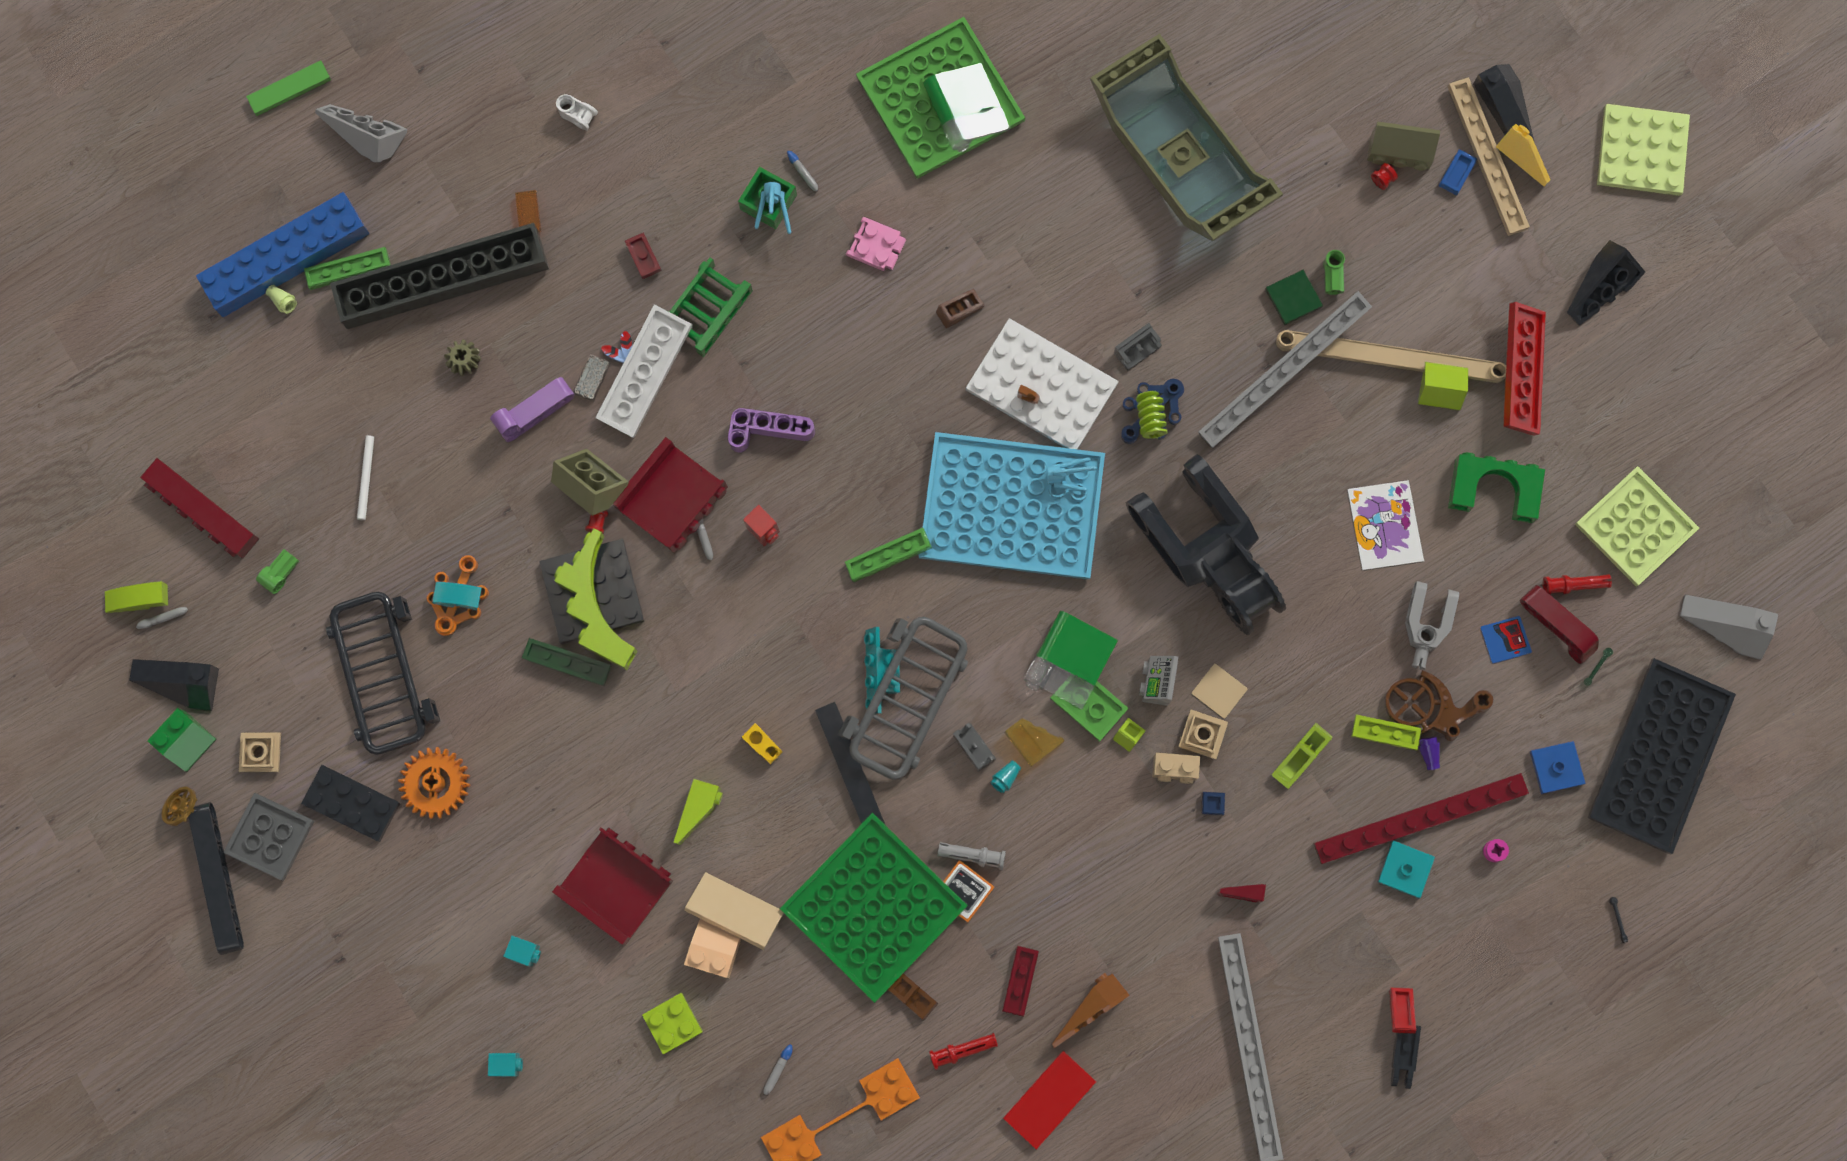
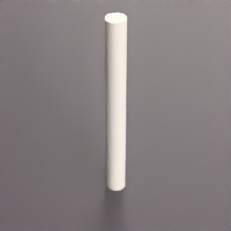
(365, 478)

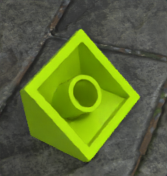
(1443, 386)

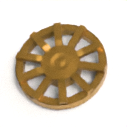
(178, 805)

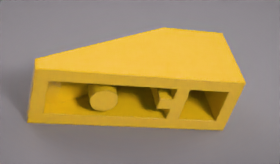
(1522, 150)

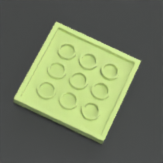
(1643, 149)
(1637, 526)

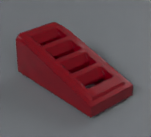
(1250, 893)

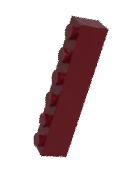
(199, 508)

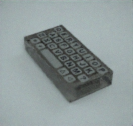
(592, 377)

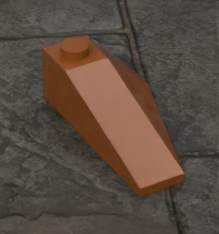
(1099, 1000)

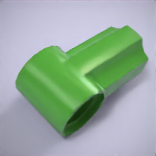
(1334, 274)
(274, 576)

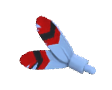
(617, 354)

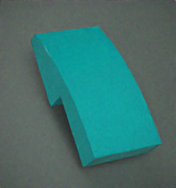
(456, 594)

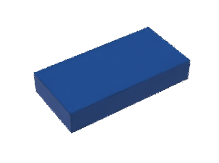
(1458, 172)

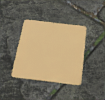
(1219, 691)

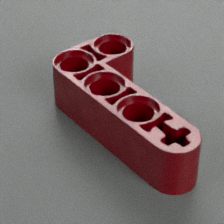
(1576, 635)

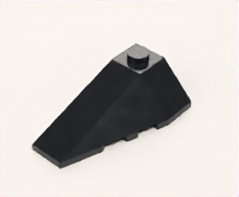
(1503, 97)
(181, 682)

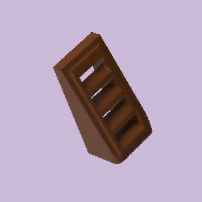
(950, 317)

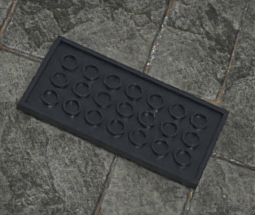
(1662, 756)

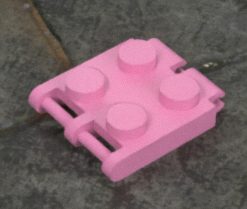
(876, 245)

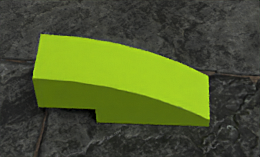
(136, 597)
(1302, 755)

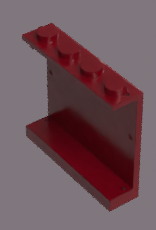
(670, 495)
(614, 886)

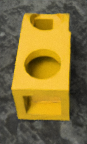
(762, 744)

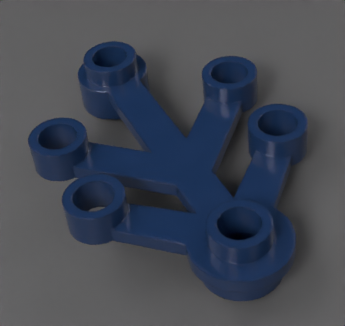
(1167, 395)

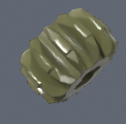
(470, 355)

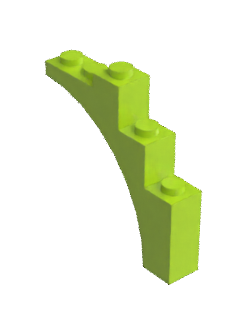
(584, 607)

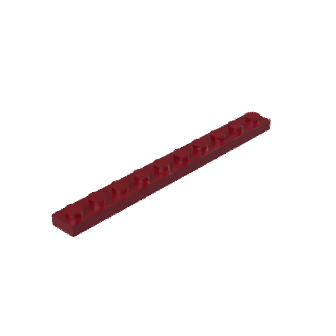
(1421, 818)

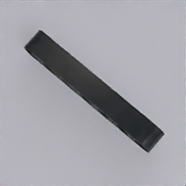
(215, 879)

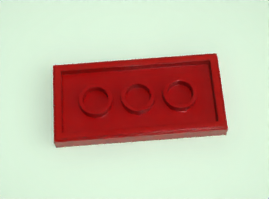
(1049, 1099)

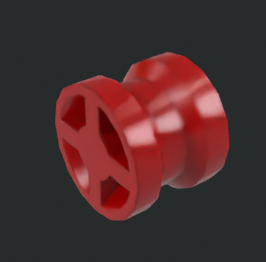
(1384, 176)

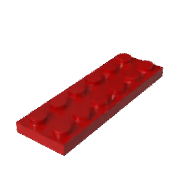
(1524, 369)

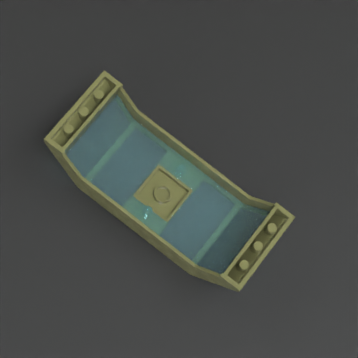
(1180, 142)

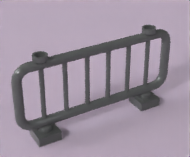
(850, 727)

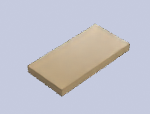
(734, 911)

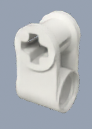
(579, 112)

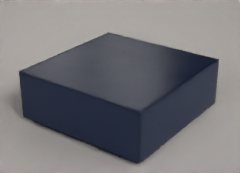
(1213, 803)

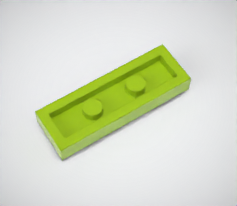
(1386, 732)

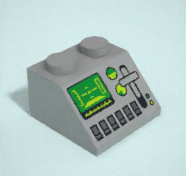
(1159, 679)

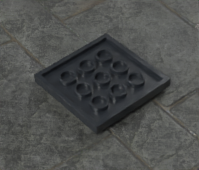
(612, 585)

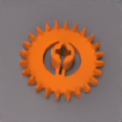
(436, 762)

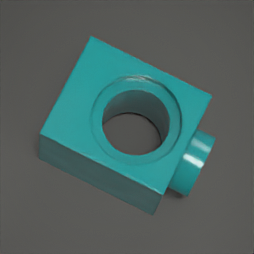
(522, 951)
(504, 1064)

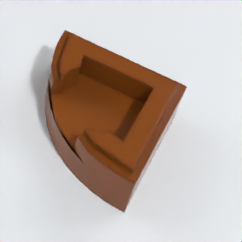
(1028, 395)

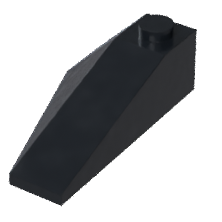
(1608, 275)

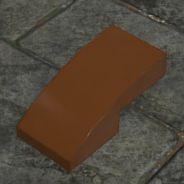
(913, 996)

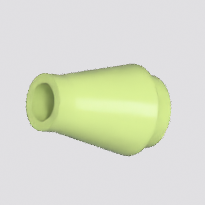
(283, 301)

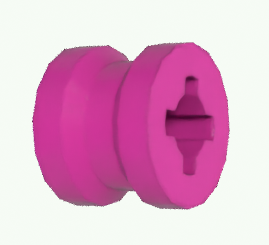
(1491, 852)

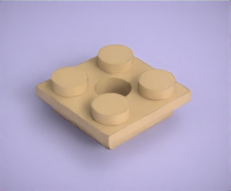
(1191, 740)
(268, 761)

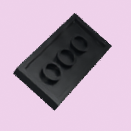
(350, 803)

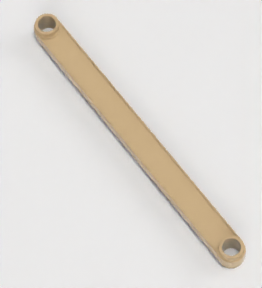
(1397, 356)

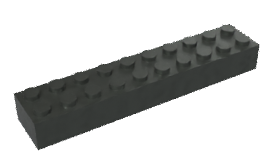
(439, 276)

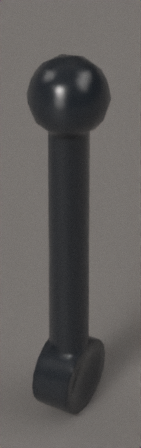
(1614, 901)

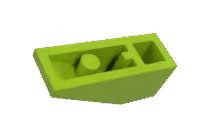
(699, 805)

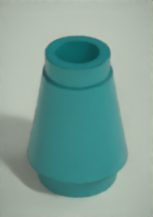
(1005, 777)

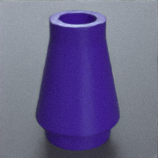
(1430, 752)

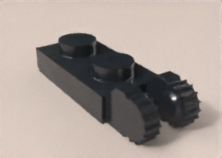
(1405, 1056)

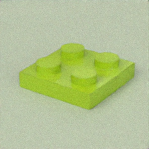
(672, 1023)

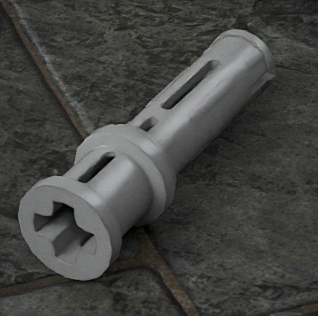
(982, 856)

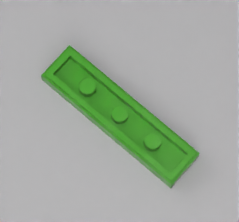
(288, 88)
(343, 268)
(888, 554)

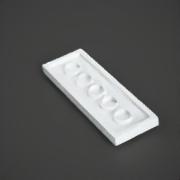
(644, 371)

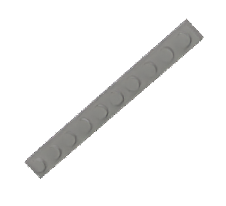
(1284, 369)
(1250, 1048)

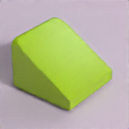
(1129, 734)

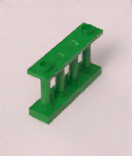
(727, 309)

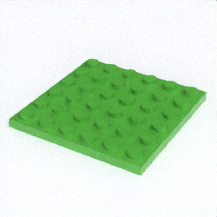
(905, 107)

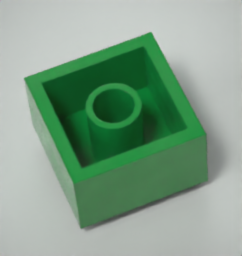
(751, 197)

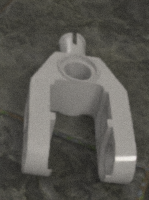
(1414, 627)

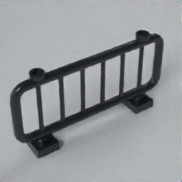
(426, 712)

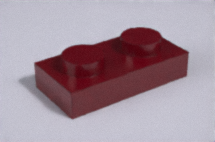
(643, 255)

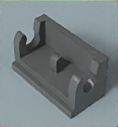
(1138, 346)
(974, 746)

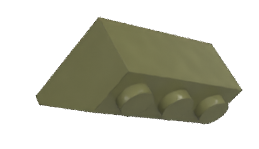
(1403, 145)
(588, 481)

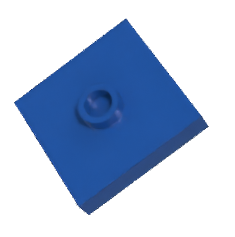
(1557, 767)

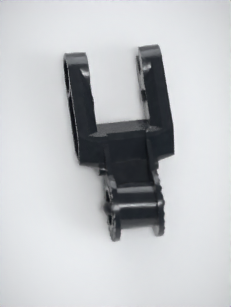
(1219, 555)

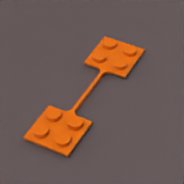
(886, 1091)

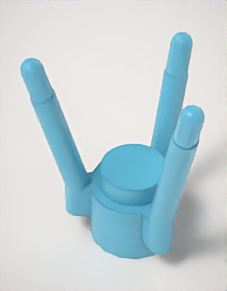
(772, 194)
(1057, 474)

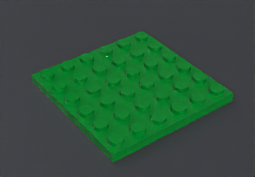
(873, 907)

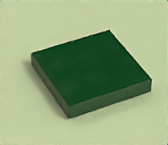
(1293, 297)

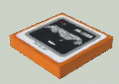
(969, 887)

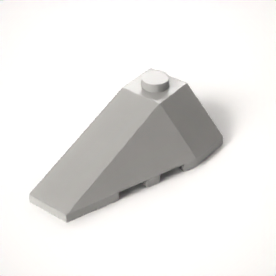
(364, 134)
(1738, 626)

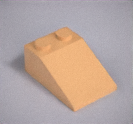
(712, 950)

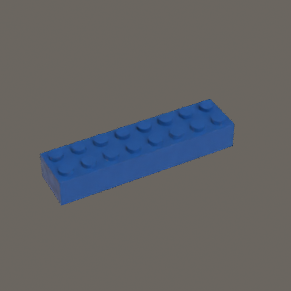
(282, 254)

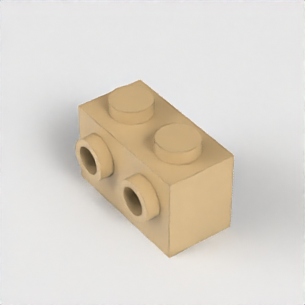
(1176, 767)

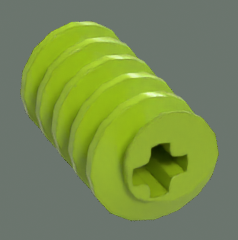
(1150, 415)

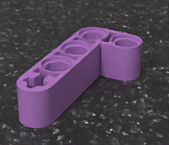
(532, 410)
(771, 429)

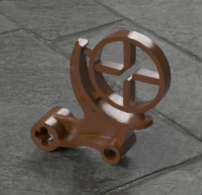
(1449, 716)

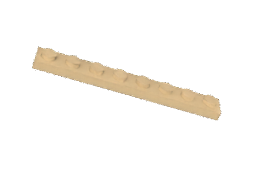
(1488, 156)

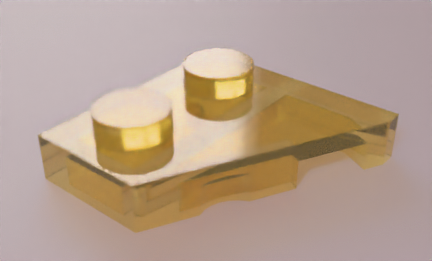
(1032, 741)

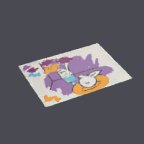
(1385, 525)

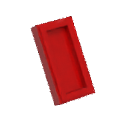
(1402, 1010)

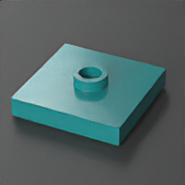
(1406, 869)

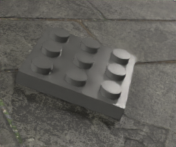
(269, 836)

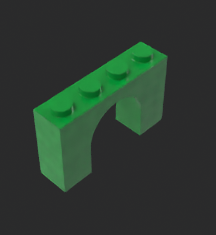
(1525, 480)

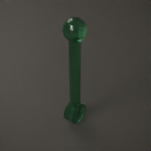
(1607, 653)

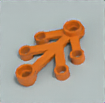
(449, 616)

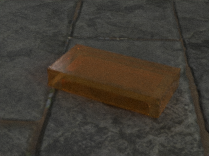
(528, 208)

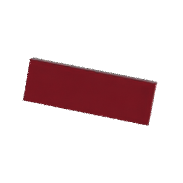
(1020, 981)

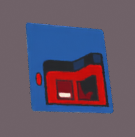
(1506, 639)

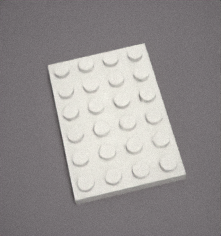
(1068, 387)

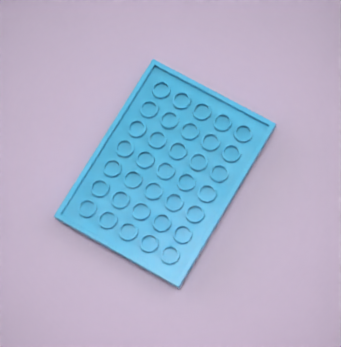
(998, 511)

